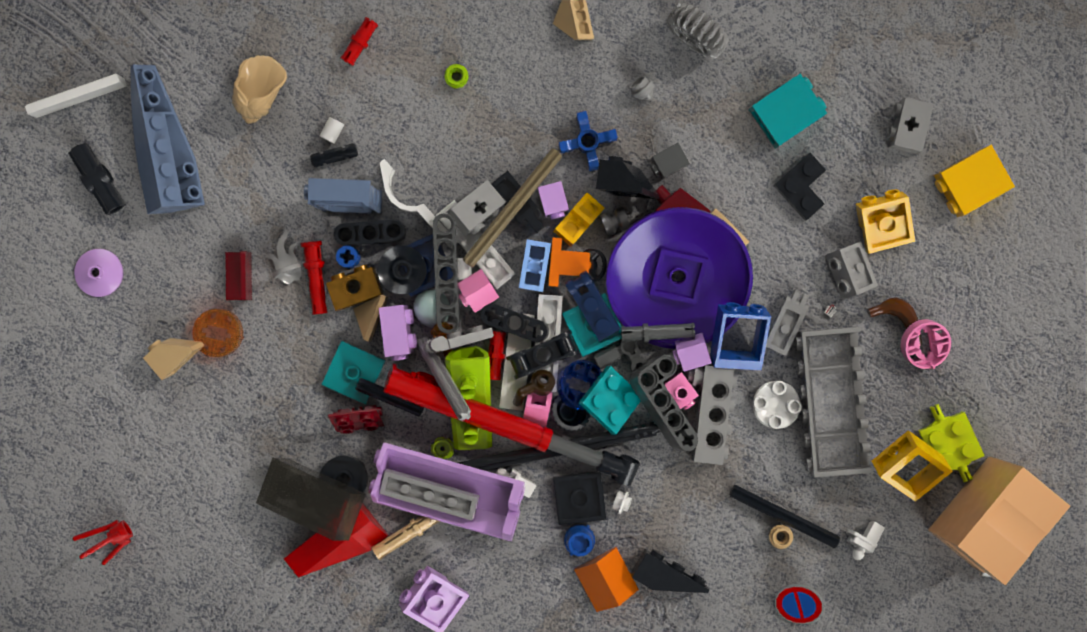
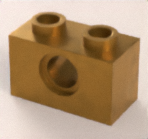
(340, 293)

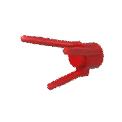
(118, 533)

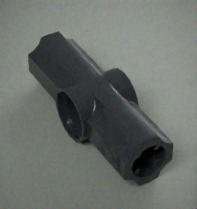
(96, 178)

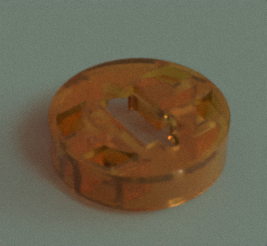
(234, 328)

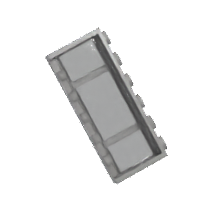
(833, 402)

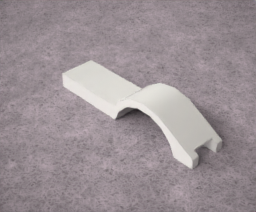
(387, 174)

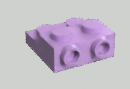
(432, 599)

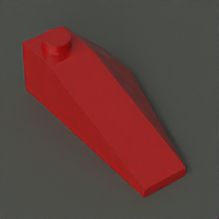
(322, 552)

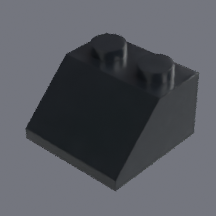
(623, 179)

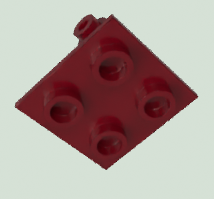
(347, 421)

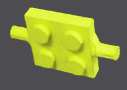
(953, 439)

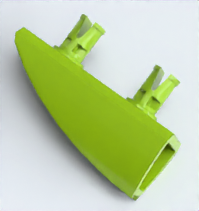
(471, 374)

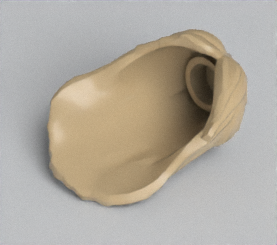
(257, 87)

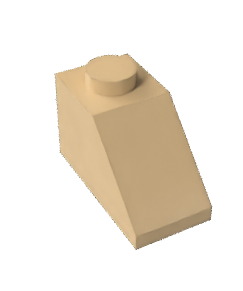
(171, 355)

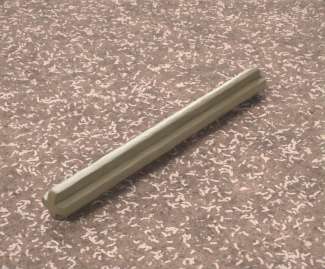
(512, 207)

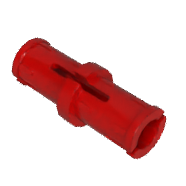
(359, 41)
(496, 354)

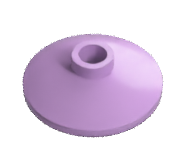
(109, 275)

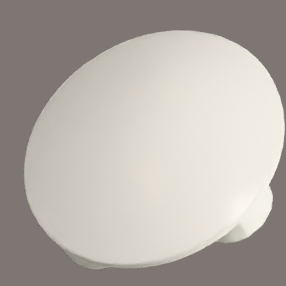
(776, 404)

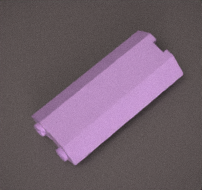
(498, 499)

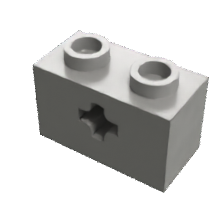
(919, 116)
(482, 197)

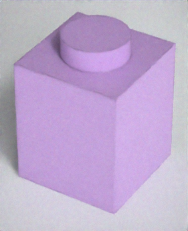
(553, 200)
(692, 352)

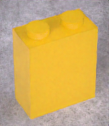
(973, 181)

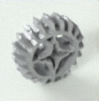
(697, 30)

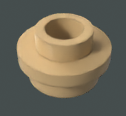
(784, 543)

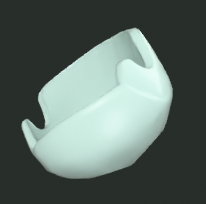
(425, 307)

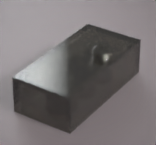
(310, 499)

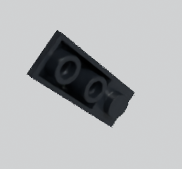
(663, 576)

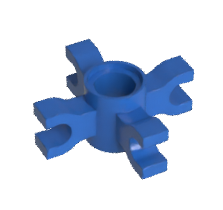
(600, 138)

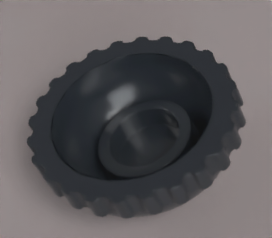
(567, 417)

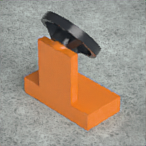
(573, 263)

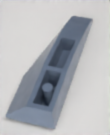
(162, 150)

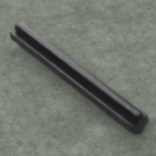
(785, 516)

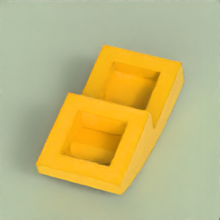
(579, 219)

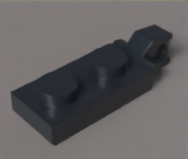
(528, 214)

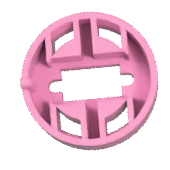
(939, 344)

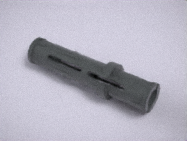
(657, 332)

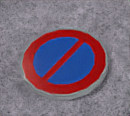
(799, 603)

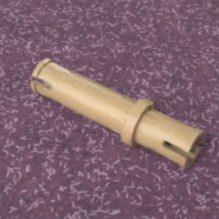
(414, 528)

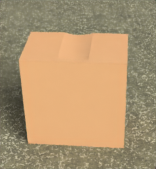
(999, 518)

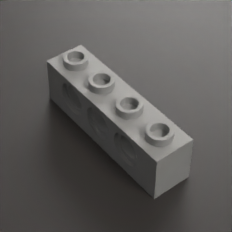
(706, 402)

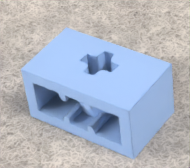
(534, 265)

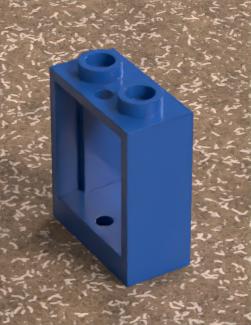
(740, 359)

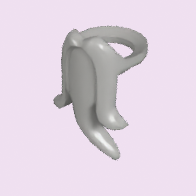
(286, 264)

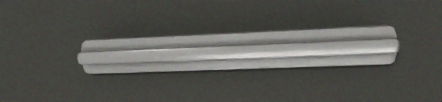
(445, 382)

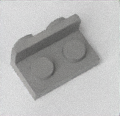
(851, 270)

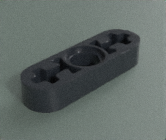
(496, 322)

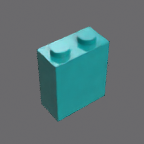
(788, 110)

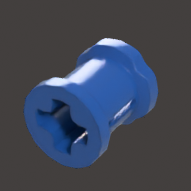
(345, 250)

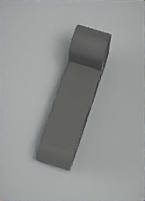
(667, 404)

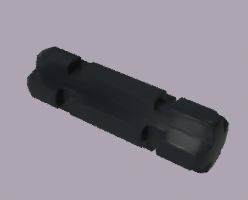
(334, 155)

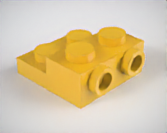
(885, 221)

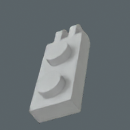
(787, 323)

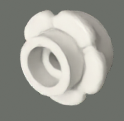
(622, 502)

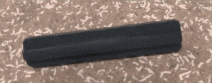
(377, 392)

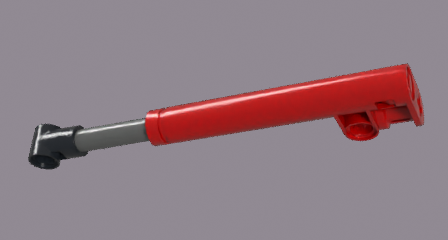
(424, 391)

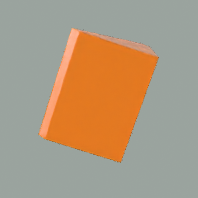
(606, 580)

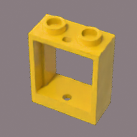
(908, 447)

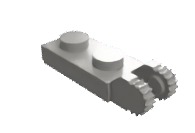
(456, 339)

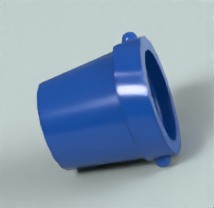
(579, 540)

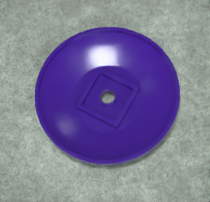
(674, 240)

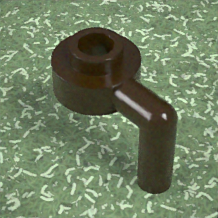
(535, 386)

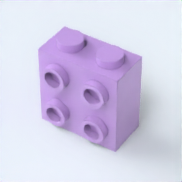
(396, 331)

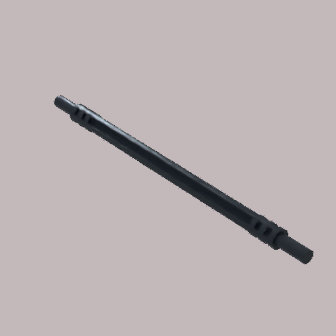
(591, 441)

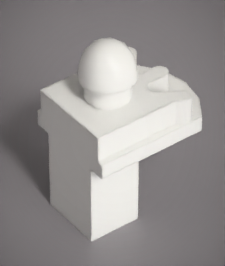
(529, 485)
(867, 542)

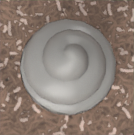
(642, 88)

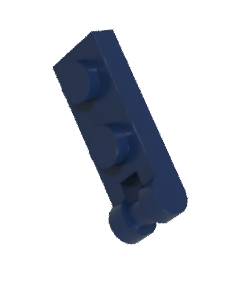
(593, 306)

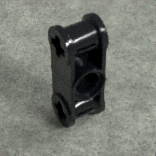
(529, 359)

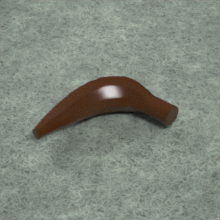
(898, 308)

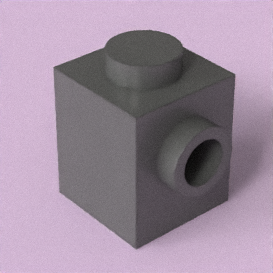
(669, 161)

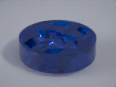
(583, 374)

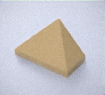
(574, 19)
(368, 315)

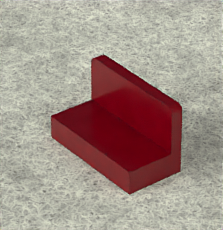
(238, 275)

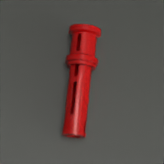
(314, 266)

